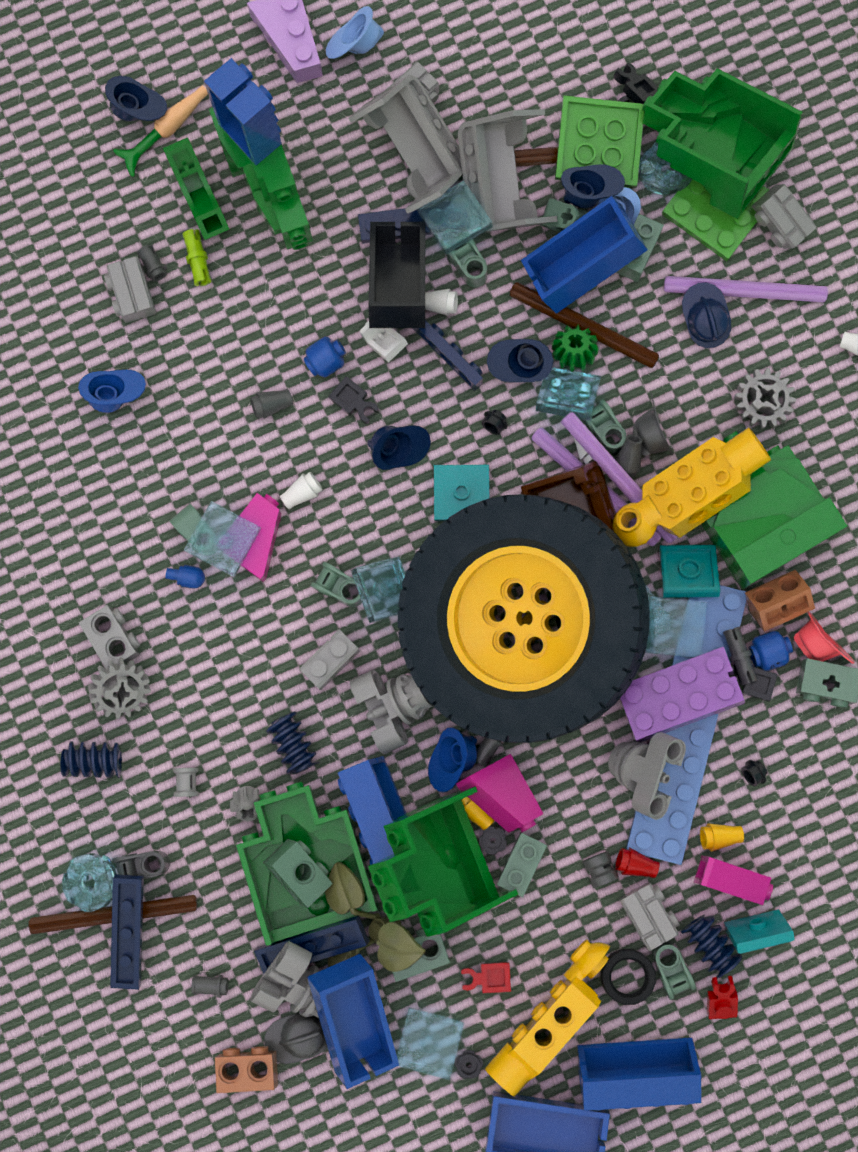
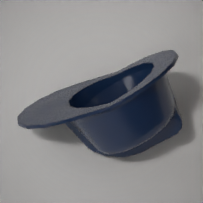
(133, 100)
(591, 183)
(706, 315)
(520, 360)
(399, 446)

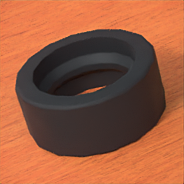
(649, 982)

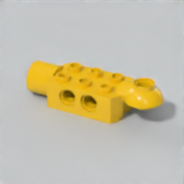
(692, 489)
(529, 1056)

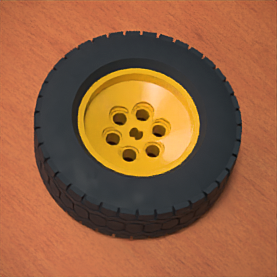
(459, 645)

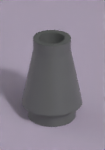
(270, 402)
(630, 455)

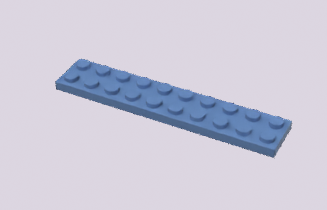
(668, 836)

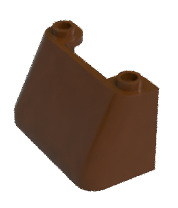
(580, 487)

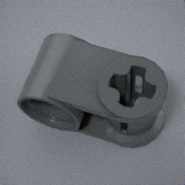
(138, 864)

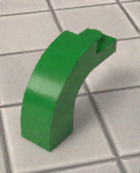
(196, 188)

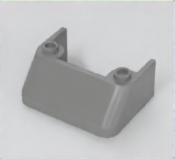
(419, 137)
(491, 170)

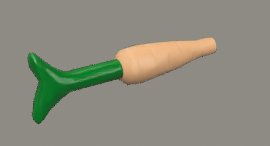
(163, 128)

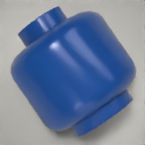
(324, 357)
(770, 650)

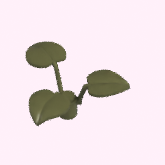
(397, 946)

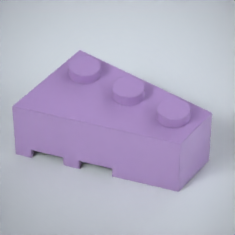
(290, 35)

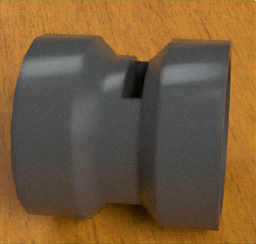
(600, 869)

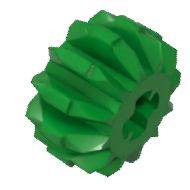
(575, 348)

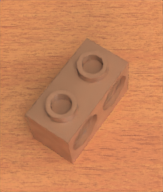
(780, 600)
(247, 1078)

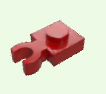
(493, 977)
(723, 1000)

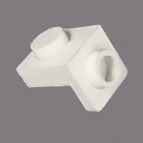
(383, 341)

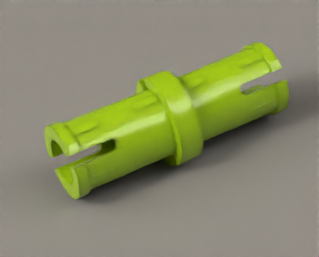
(196, 257)

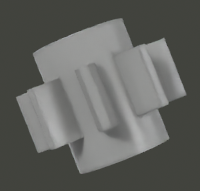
(243, 803)

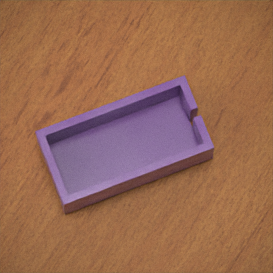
(681, 694)

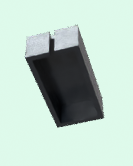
(397, 276)

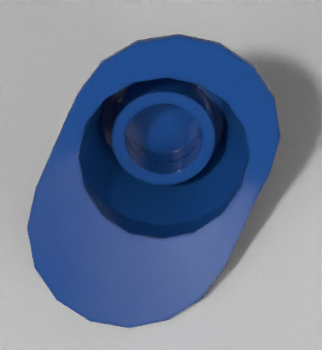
(111, 389)
(451, 758)

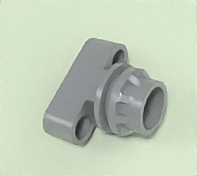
(385, 707)
(641, 769)
(287, 981)

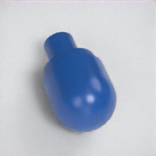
(186, 576)

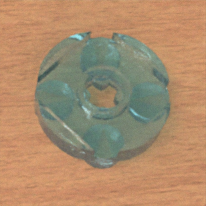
(655, 179)
(75, 887)

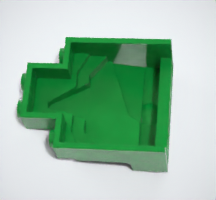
(722, 134)
(271, 189)
(773, 520)
(330, 840)
(436, 868)

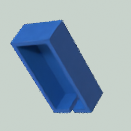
(244, 110)
(584, 254)
(372, 803)
(353, 1020)
(639, 1074)
(544, 1125)

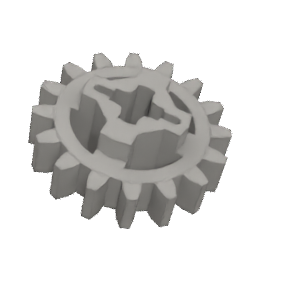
(758, 390)
(109, 683)

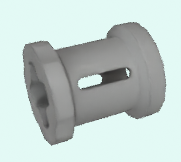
(185, 782)

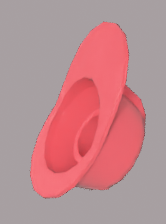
(817, 643)

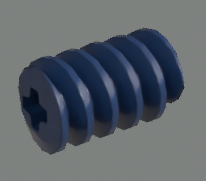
(292, 744)
(91, 760)
(712, 945)

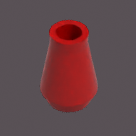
(636, 864)

